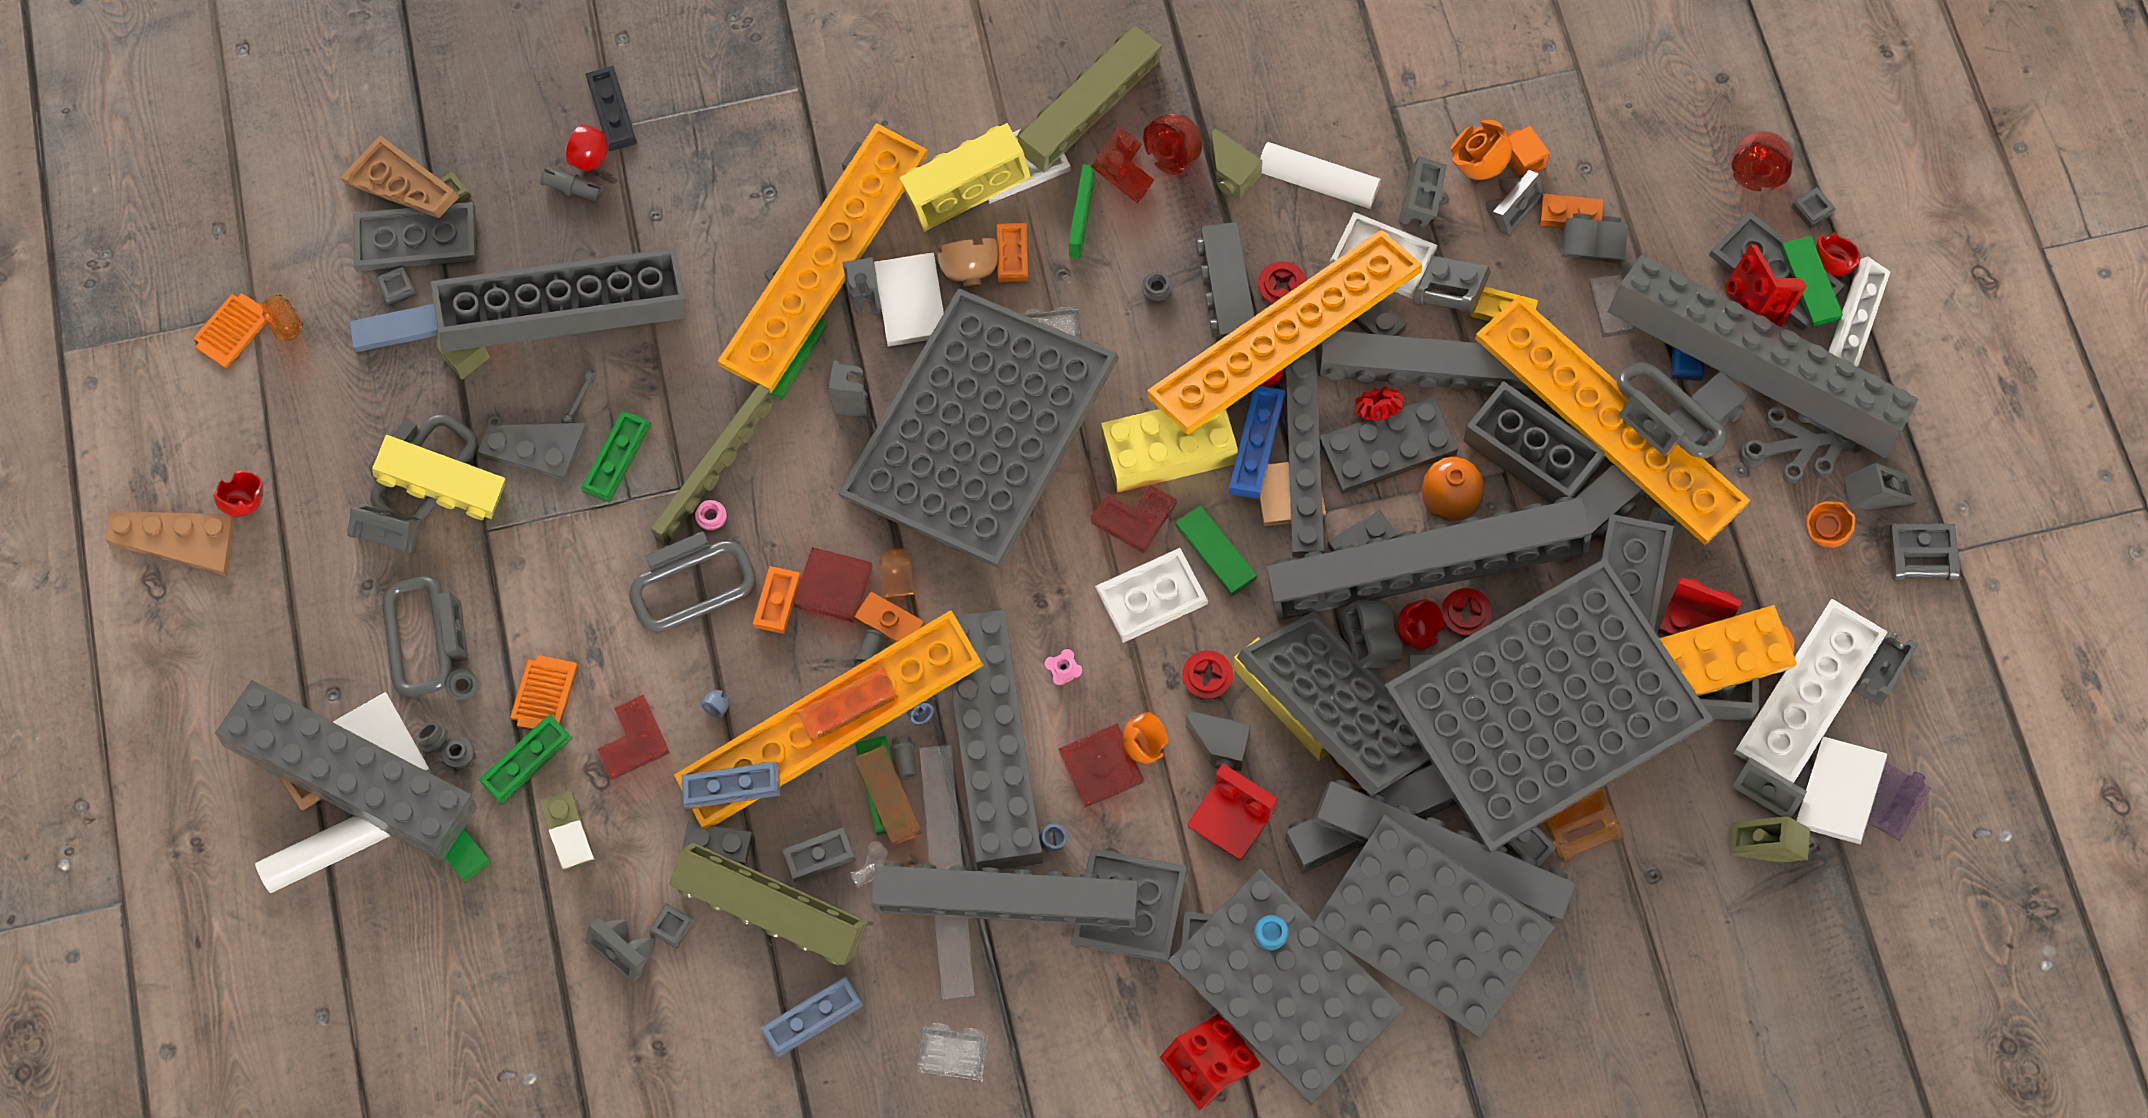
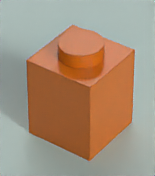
(1527, 152)

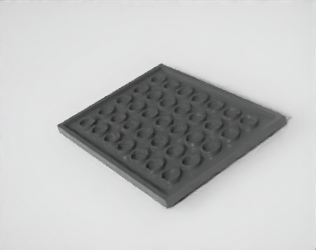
(979, 427)
(1547, 705)

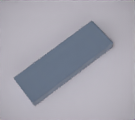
(394, 328)
(731, 785)
(811, 1017)

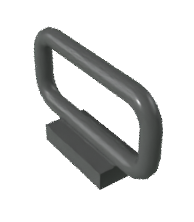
(1655, 424)
(410, 433)
(678, 558)
(448, 634)

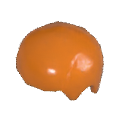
(1830, 524)
(1144, 738)

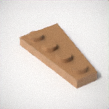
(398, 178)
(189, 538)

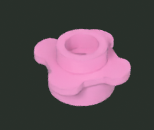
(1061, 676)

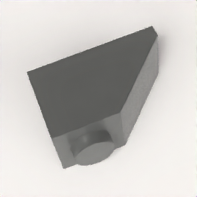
(1878, 488)
(1219, 739)

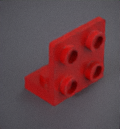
(1760, 291)
(1696, 606)
(1233, 813)
(1208, 1060)

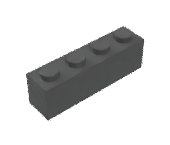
(1226, 278)

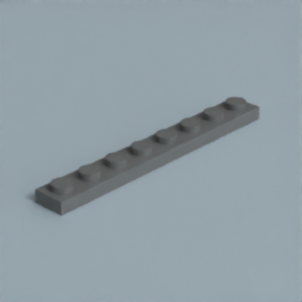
(1304, 455)

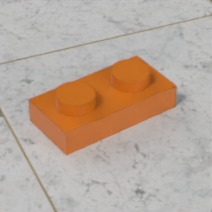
(1558, 208)
(776, 600)

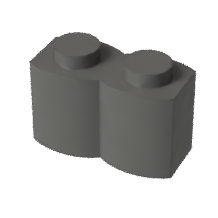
(1594, 239)
(1372, 634)

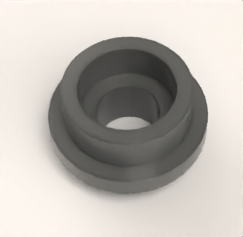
(1153, 279)
(471, 684)
(431, 737)
(463, 758)

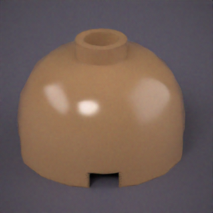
(968, 261)

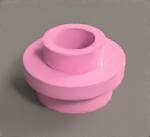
(706, 508)

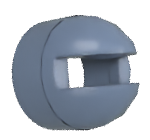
(715, 704)
(924, 715)
(1059, 837)

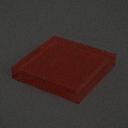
(832, 584)
(1100, 765)

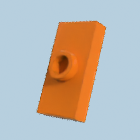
(1012, 252)
(887, 618)

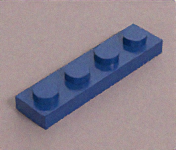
(1257, 442)

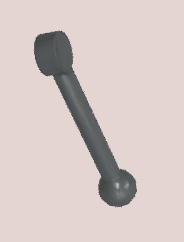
(589, 378)

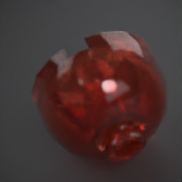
(1173, 142)
(1762, 161)

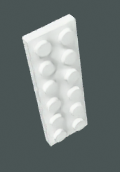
(1812, 691)

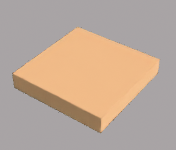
(1276, 496)

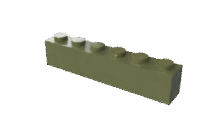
(1089, 97)
(768, 904)

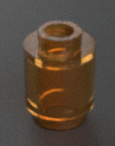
(281, 318)

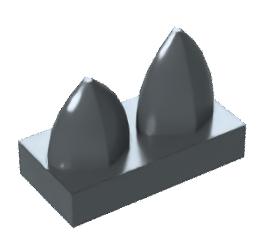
(1520, 199)
(608, 941)

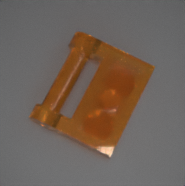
(1579, 815)

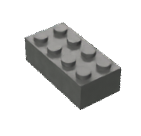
(1533, 445)

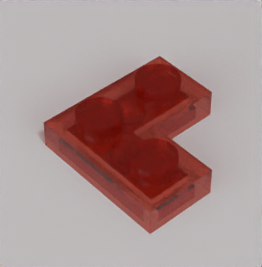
(1116, 165)
(1137, 525)
(639, 746)

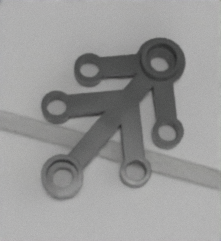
(1804, 441)

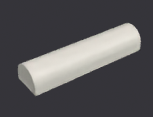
(1319, 175)
(1859, 311)
(317, 852)

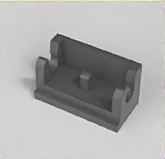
(1423, 191)
(862, 284)
(847, 396)
(383, 527)
(1884, 669)

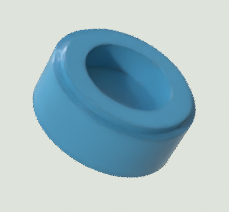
(1271, 932)

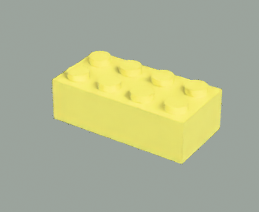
(965, 176)
(1155, 450)

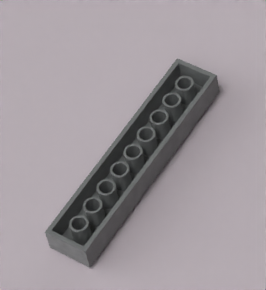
(1763, 355)
(1429, 557)

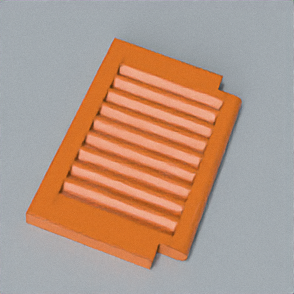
(230, 329)
(543, 691)

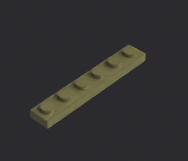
(707, 472)

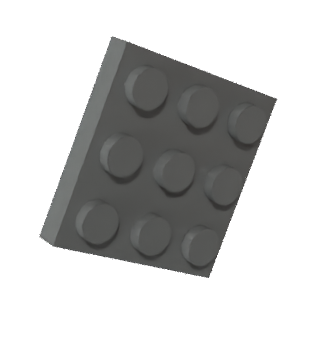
(1158, 907)

